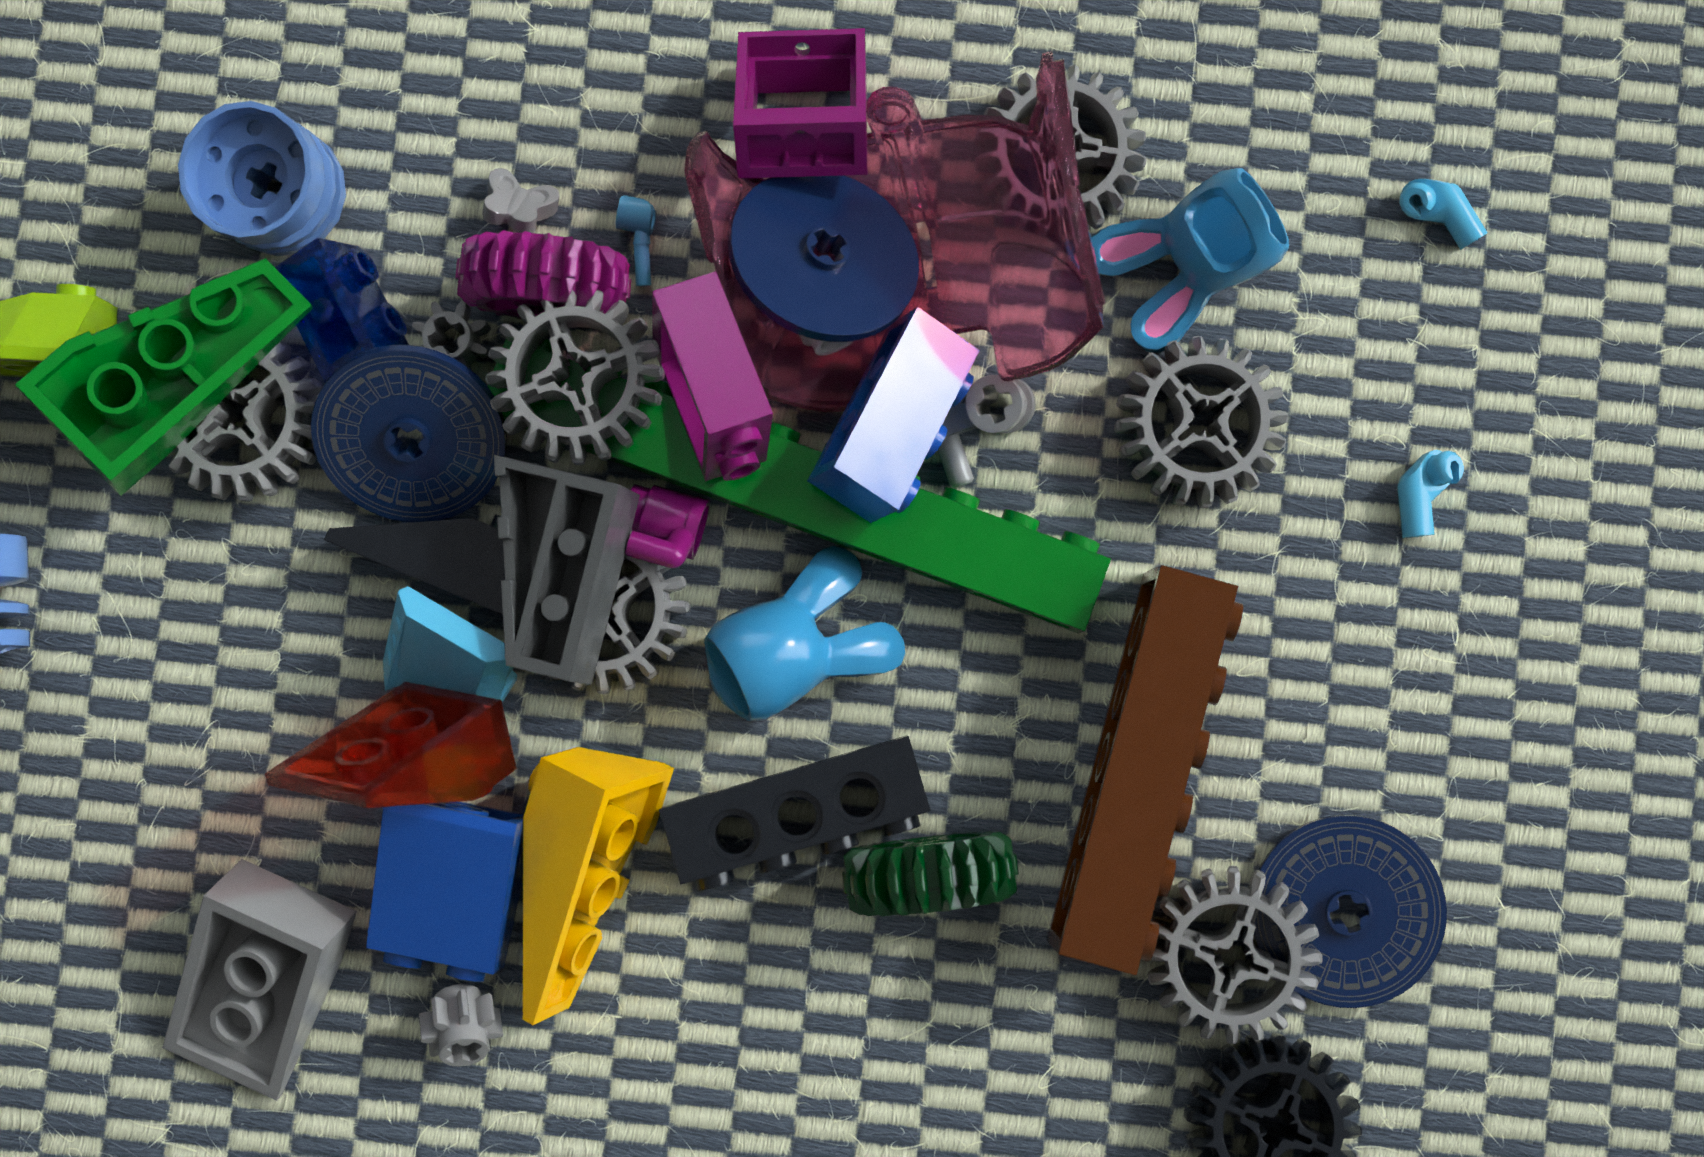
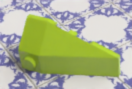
(41, 322)

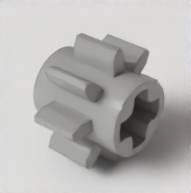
(469, 342)
(460, 1025)

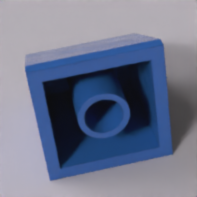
(447, 887)

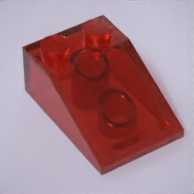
(406, 751)

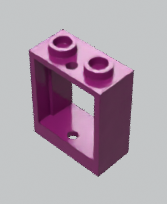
(800, 138)
(711, 377)

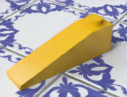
(576, 839)

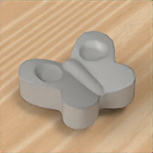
(515, 205)

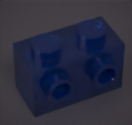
(345, 300)

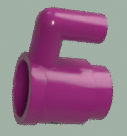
(667, 526)

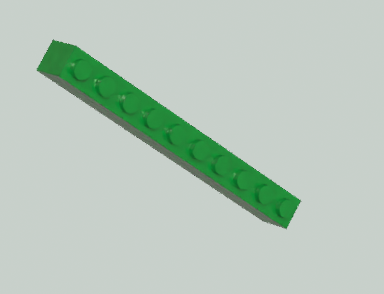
(932, 537)

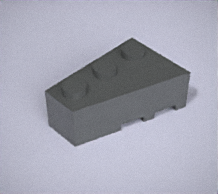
(560, 565)

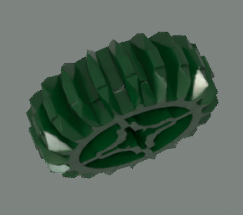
(930, 874)

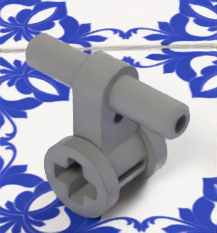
(977, 414)

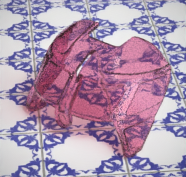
(1000, 225)

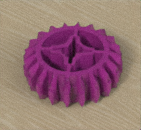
(524, 268)

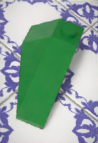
(152, 379)

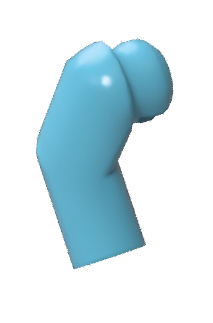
(1442, 204)

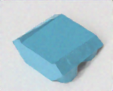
(443, 650)

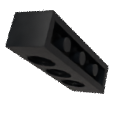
(694, 823)

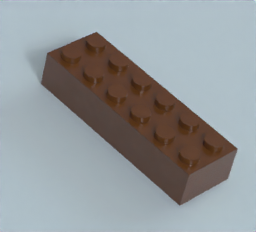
(1143, 769)

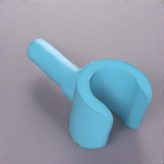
(638, 217)

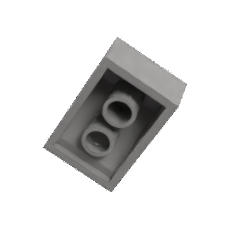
(256, 976)

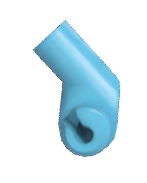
(1421, 486)

